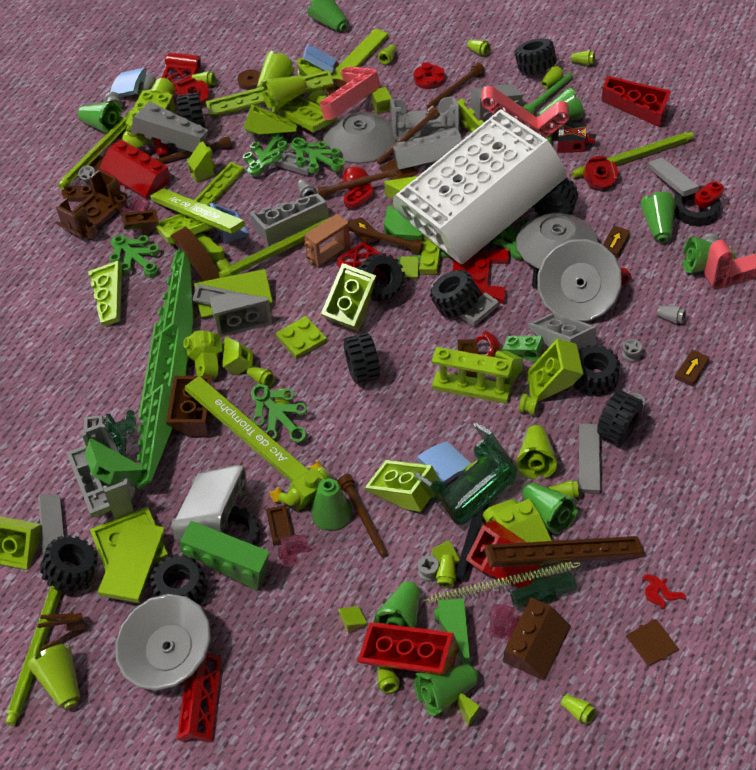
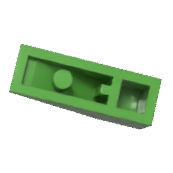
(453, 619)

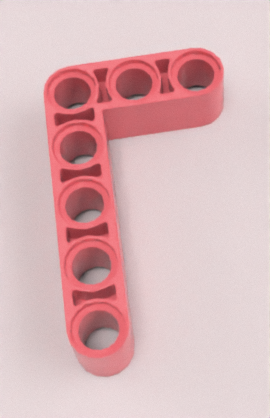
(359, 85)
(544, 125)
(723, 270)

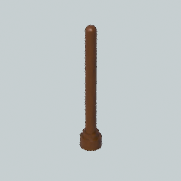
(476, 70)
(432, 114)
(224, 142)
(325, 191)
(414, 245)
(347, 483)

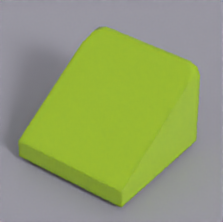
(410, 266)
(442, 549)
(352, 618)
(468, 709)

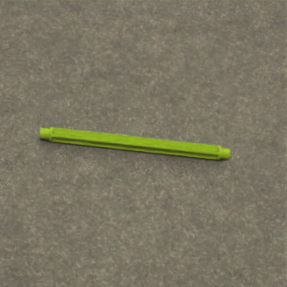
(642, 151)
(94, 152)
(267, 252)
(26, 675)

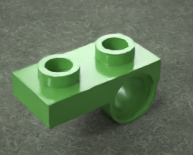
(527, 346)

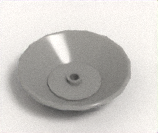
(360, 136)
(547, 231)
(574, 262)
(148, 632)

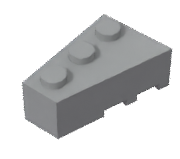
(476, 99)

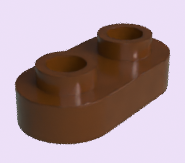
(77, 193)

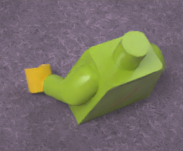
(303, 489)

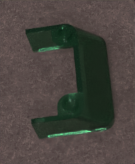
(478, 484)

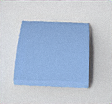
(318, 58)
(128, 82)
(445, 460)

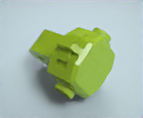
(203, 349)

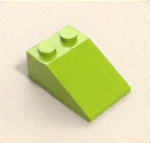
(265, 122)
(349, 297)
(554, 370)
(398, 484)
(523, 521)

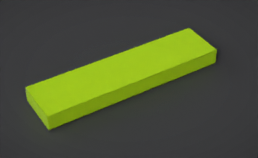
(220, 184)

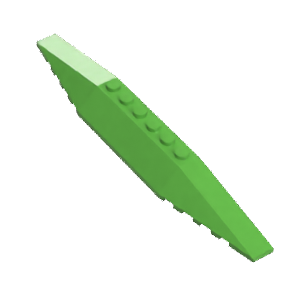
(165, 361)

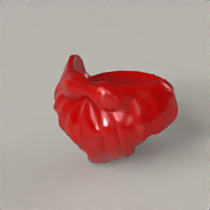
(493, 341)

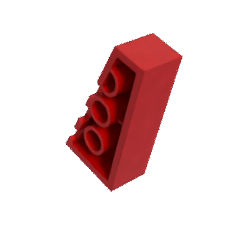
(637, 99)

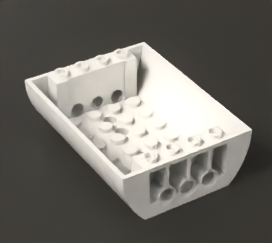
(490, 191)

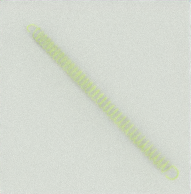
(514, 576)

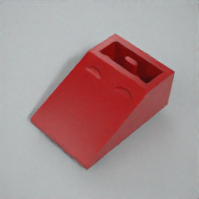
(498, 534)

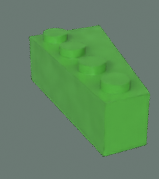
(225, 554)

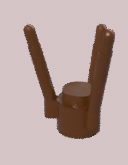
(71, 622)

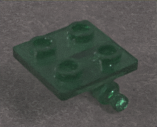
(119, 429)

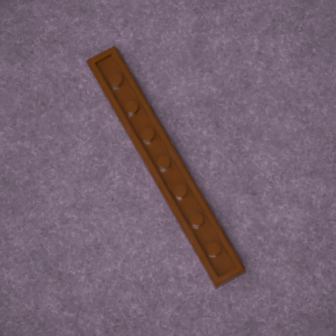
(563, 551)

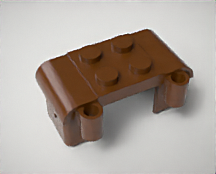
(95, 209)

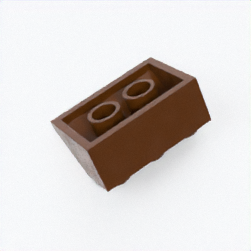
(185, 411)
(536, 639)

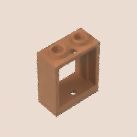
(334, 226)

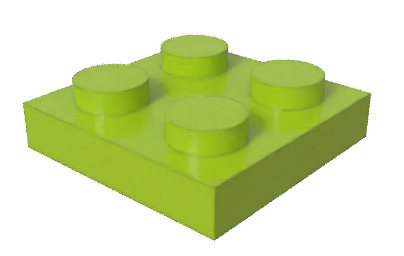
(301, 337)

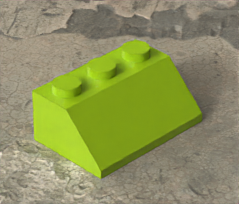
(18, 542)

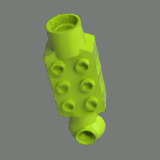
(160, 94)

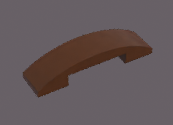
(196, 254)

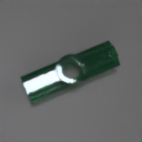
(544, 589)

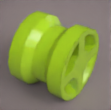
(528, 404)

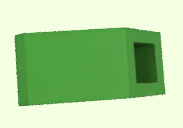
(400, 227)
(110, 465)

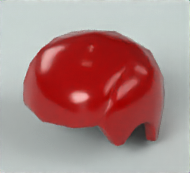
(353, 173)

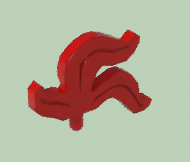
(656, 585)

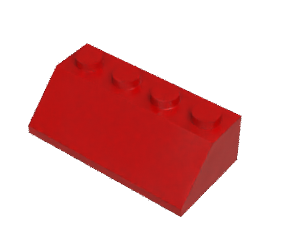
(135, 169)
(409, 648)

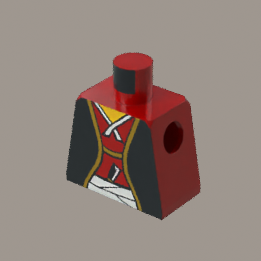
(573, 137)

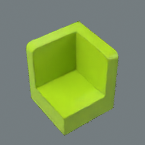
(381, 100)

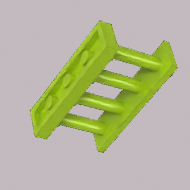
(469, 386)

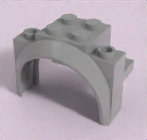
(97, 494)

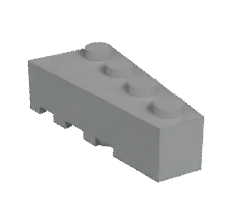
(168, 127)
(426, 148)
(289, 219)

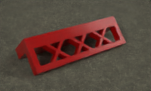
(192, 699)

